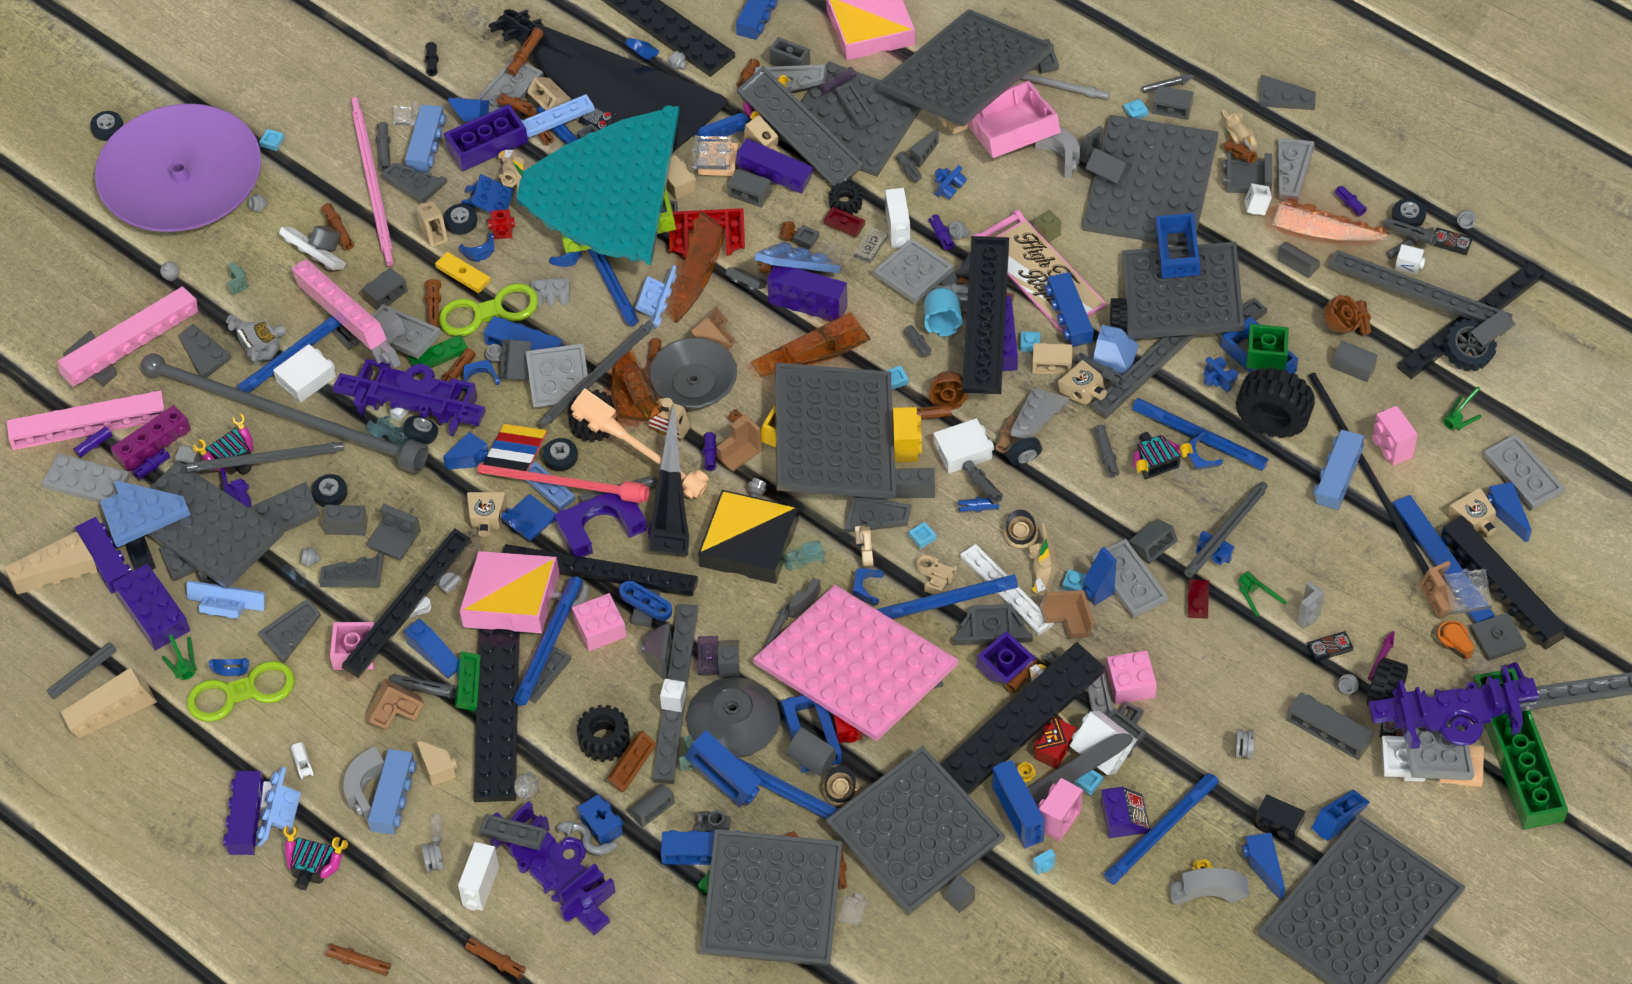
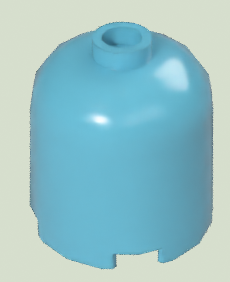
(942, 312)

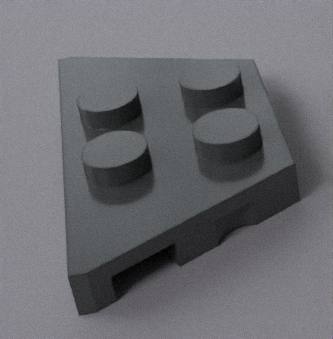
(989, 622)

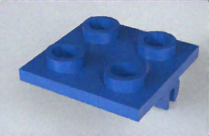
(488, 195)
(528, 517)

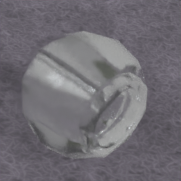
(526, 786)

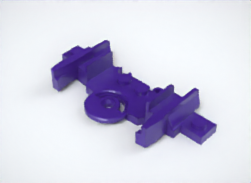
(1479, 705)

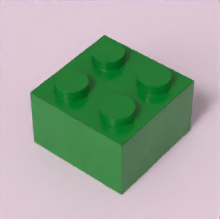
(1267, 347)

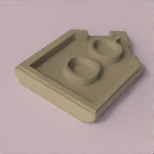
(468, 556)

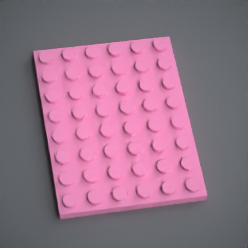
(855, 662)

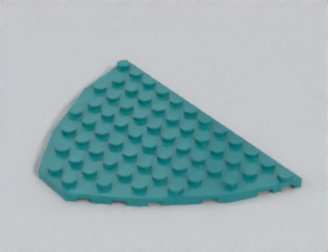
(606, 185)

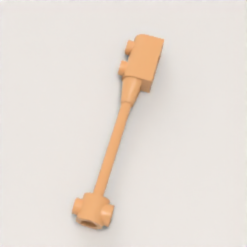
(602, 418)

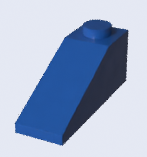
(1509, 509)
(1100, 579)
(431, 648)
(1339, 814)
(1264, 861)

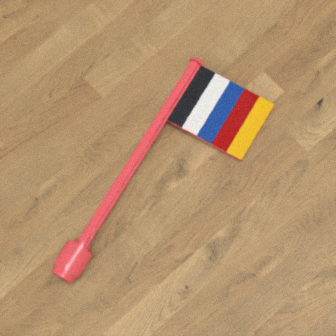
(516, 450)

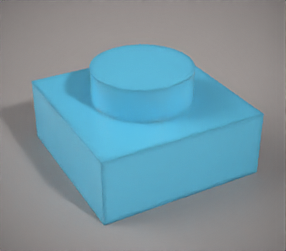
(1136, 109)
(271, 140)
(1028, 340)
(898, 377)
(922, 535)
(1073, 581)
(1089, 782)
(1044, 862)

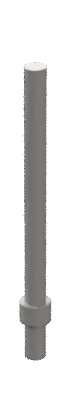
(1089, 91)

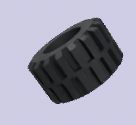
(581, 429)
(1386, 679)
(601, 719)

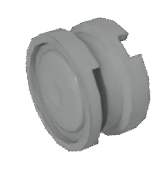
(1247, 743)
(433, 856)

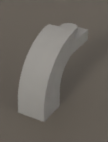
(1066, 146)
(392, 328)
(358, 774)
(1210, 882)

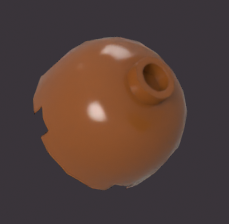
(1341, 314)
(947, 390)

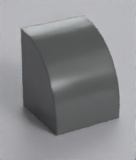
(325, 238)
(960, 893)

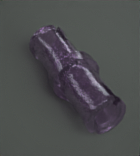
(838, 80)

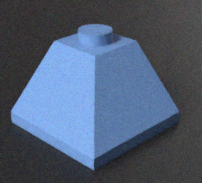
(1115, 349)

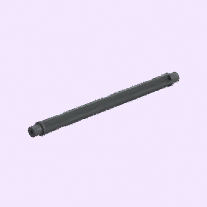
(601, 369)
(264, 457)
(1225, 530)

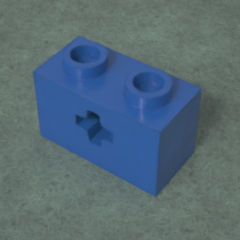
(600, 820)

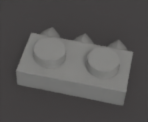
(551, 290)

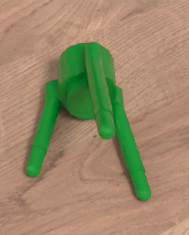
(1453, 418)
(1251, 583)
(184, 669)

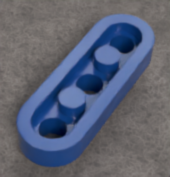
(725, 126)
(641, 595)

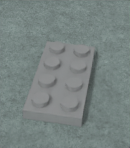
(509, 85)
(418, 334)
(1521, 466)
(83, 478)
(1134, 581)

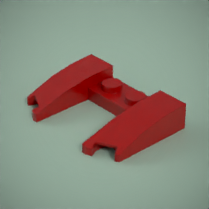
(730, 219)

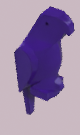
(236, 489)

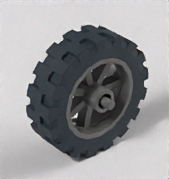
(1461, 357)

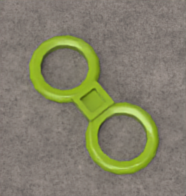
(487, 310)
(240, 690)

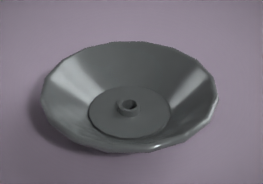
(693, 360)
(740, 730)

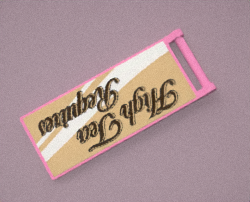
(1035, 260)

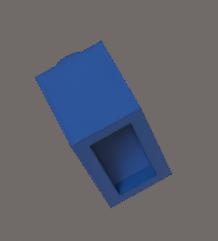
(469, 108)
(466, 453)

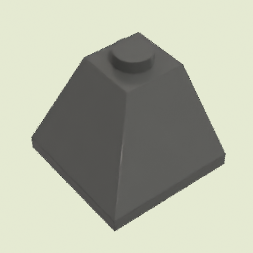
(658, 650)

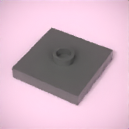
(1498, 636)

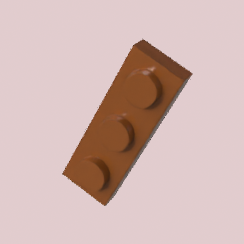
(631, 761)

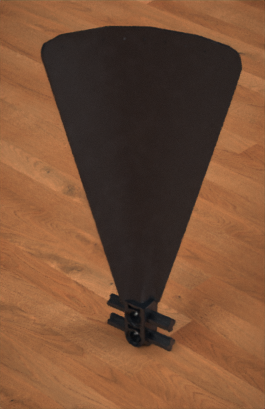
(612, 79)

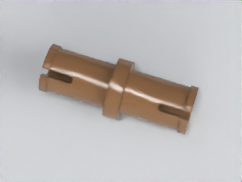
(1005, 435)

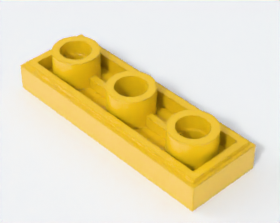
(463, 272)

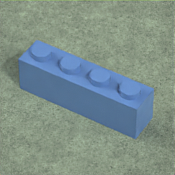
(425, 138)
(1339, 469)
(392, 791)

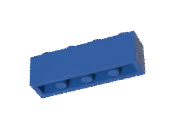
(753, 18)
(1069, 309)
(502, 329)
(687, 847)

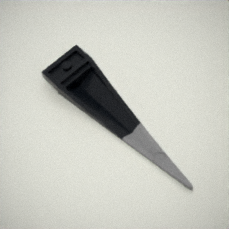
(668, 520)

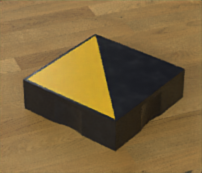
(748, 536)

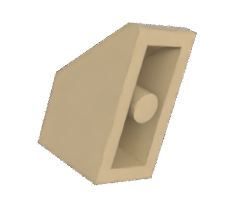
(437, 763)

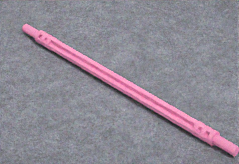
(372, 182)

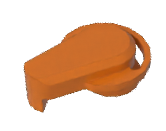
(1456, 636)

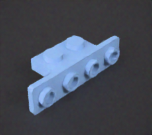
(653, 296)
(223, 601)
(280, 807)

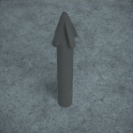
(1183, 78)
(1409, 242)
(783, 615)

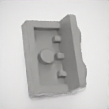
(1310, 606)

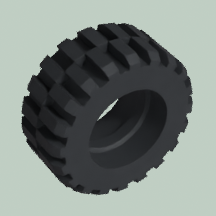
(1275, 402)

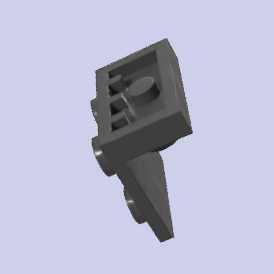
(395, 532)

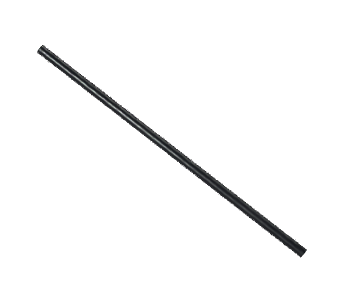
(1372, 478)

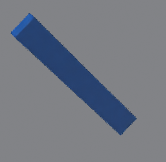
(1432, 544)

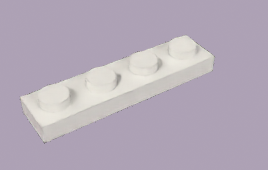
(320, 255)

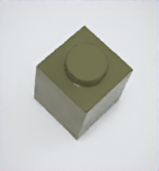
(1048, 225)

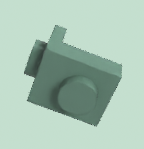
(238, 280)
(684, 764)

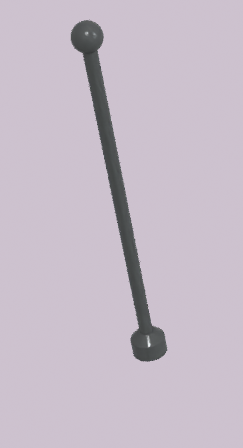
(410, 455)

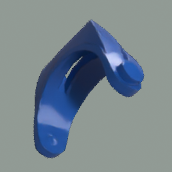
(642, 48)
(480, 252)
(566, 260)
(477, 367)
(1198, 462)
(858, 589)
(217, 666)

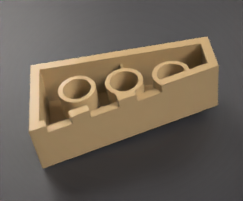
(51, 565)
(109, 703)

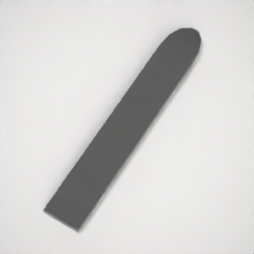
(1081, 765)

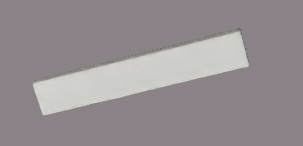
(989, 570)

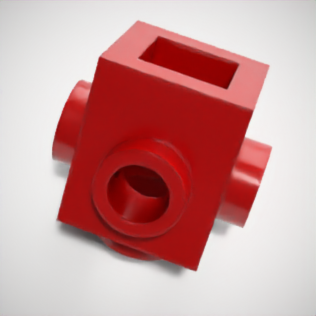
(501, 224)
(845, 731)

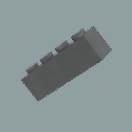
(1330, 726)

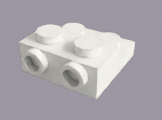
(1395, 758)

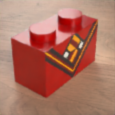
(1054, 743)

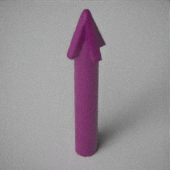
(1387, 644)

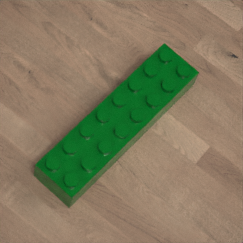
(1525, 766)

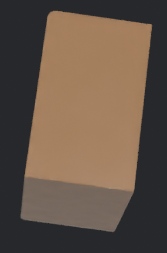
(712, 328)
(742, 445)
(1435, 589)
(1069, 608)
(392, 700)

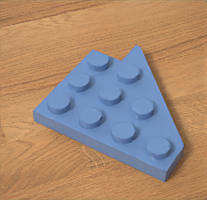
(801, 258)
(140, 511)

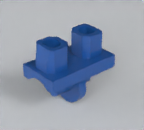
(955, 177)
(1217, 376)
(1222, 554)

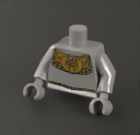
(257, 338)

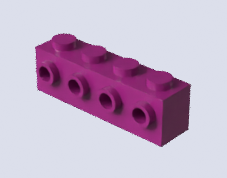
(150, 438)

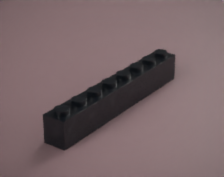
(1504, 583)

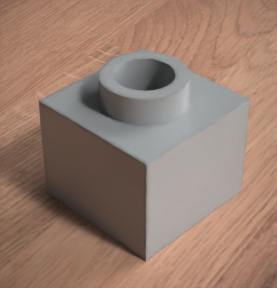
(187, 455)

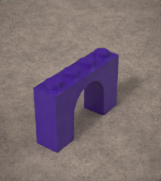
(571, 521)

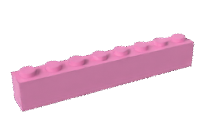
(339, 304)
(127, 336)
(84, 420)

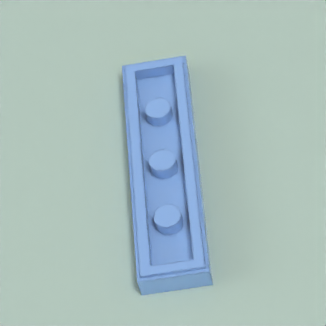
(558, 115)

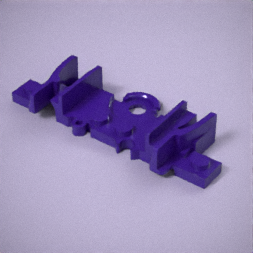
(415, 395)
(562, 875)

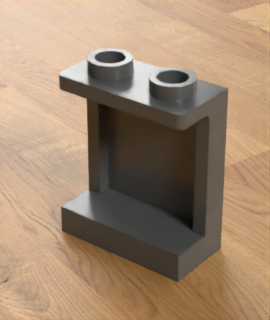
(1242, 173)

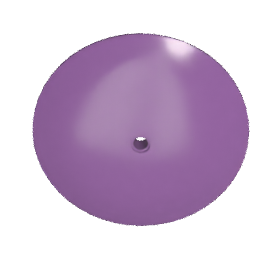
(178, 167)

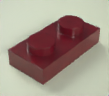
(844, 222)
(1198, 598)

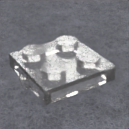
(712, 152)
(1468, 591)

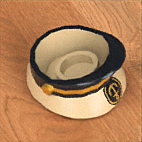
(1020, 529)
(840, 786)

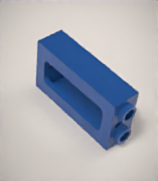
(1178, 224)
(1230, 342)
(794, 704)
(723, 769)
(1018, 804)

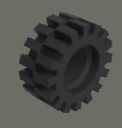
(846, 191)
(1119, 313)

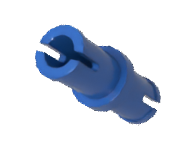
(977, 504)

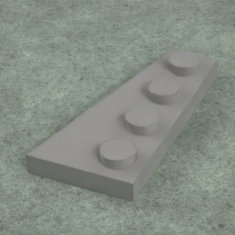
(800, 76)
(1293, 166)
(1037, 411)

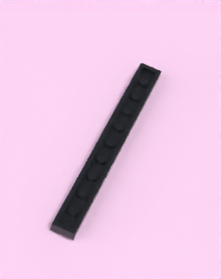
(1498, 298)
(615, 572)
(406, 603)

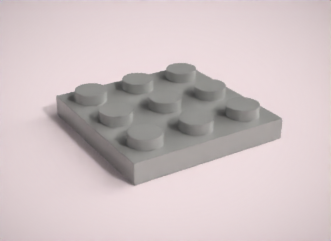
(913, 270)
(555, 373)
(1439, 757)

